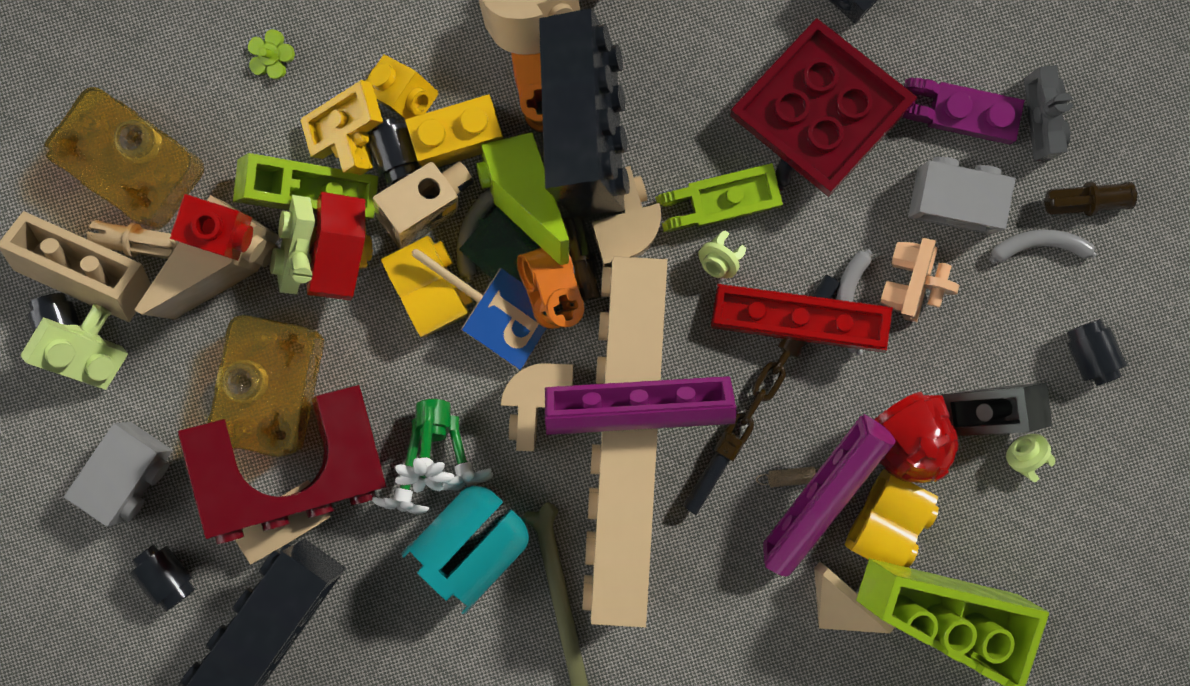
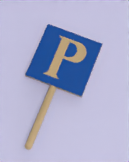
(502, 316)

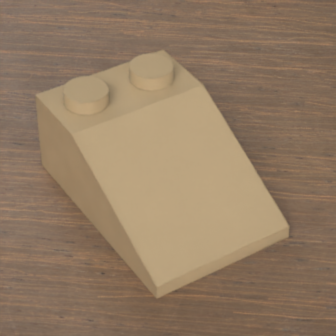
(198, 275)

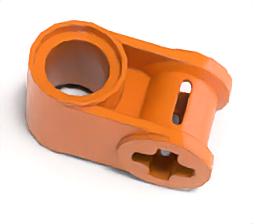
(528, 81)
(549, 286)

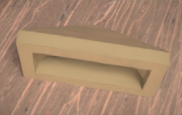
(839, 607)

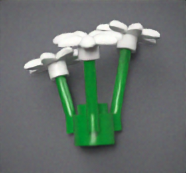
(431, 425)

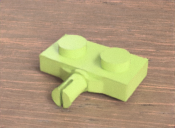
(293, 259)
(76, 349)

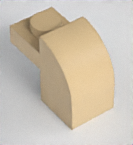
(516, 22)
(629, 232)
(528, 393)

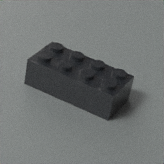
(582, 114)
(267, 618)

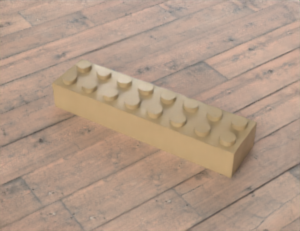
(625, 458)

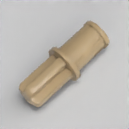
(132, 239)

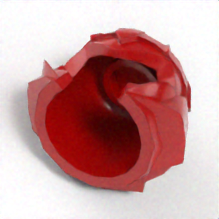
(923, 438)

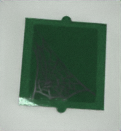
(497, 244)

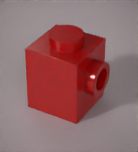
(212, 227)

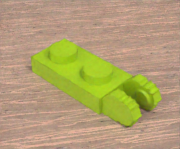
(724, 197)

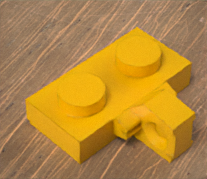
(342, 127)

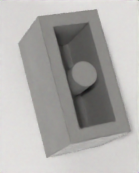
(962, 196)
(119, 474)

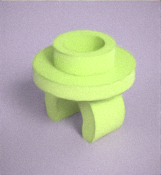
(720, 260)
(1029, 454)

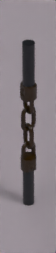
(729, 444)

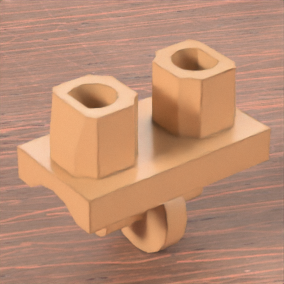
(920, 260)

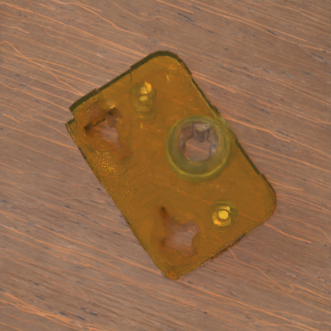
(115, 166)
(279, 388)

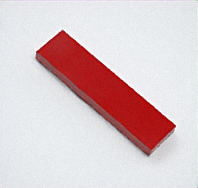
(802, 318)

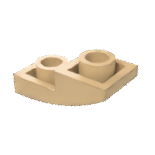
(262, 543)

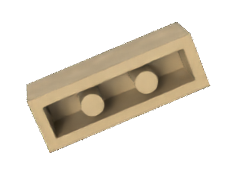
(74, 265)

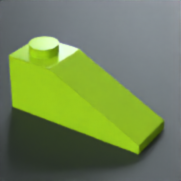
(273, 181)
(517, 186)

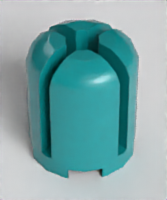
(484, 562)

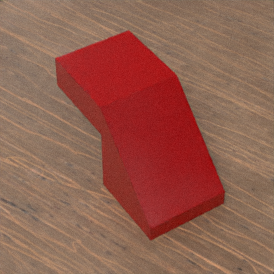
(337, 246)

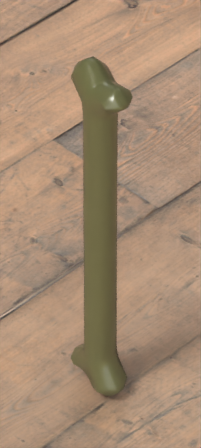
(543, 523)

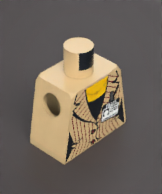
(411, 216)

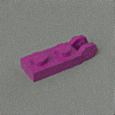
(966, 110)

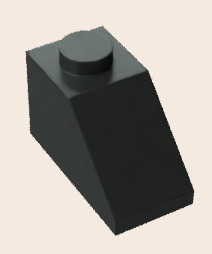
(999, 409)

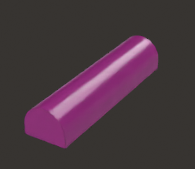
(639, 405)
(826, 495)

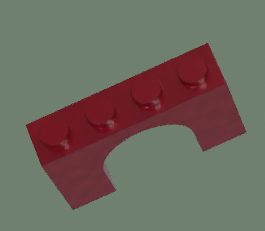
(230, 504)

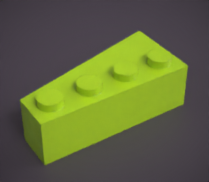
(964, 620)

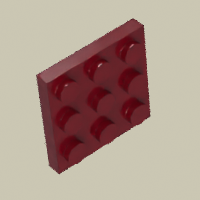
(823, 107)

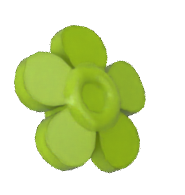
(270, 54)

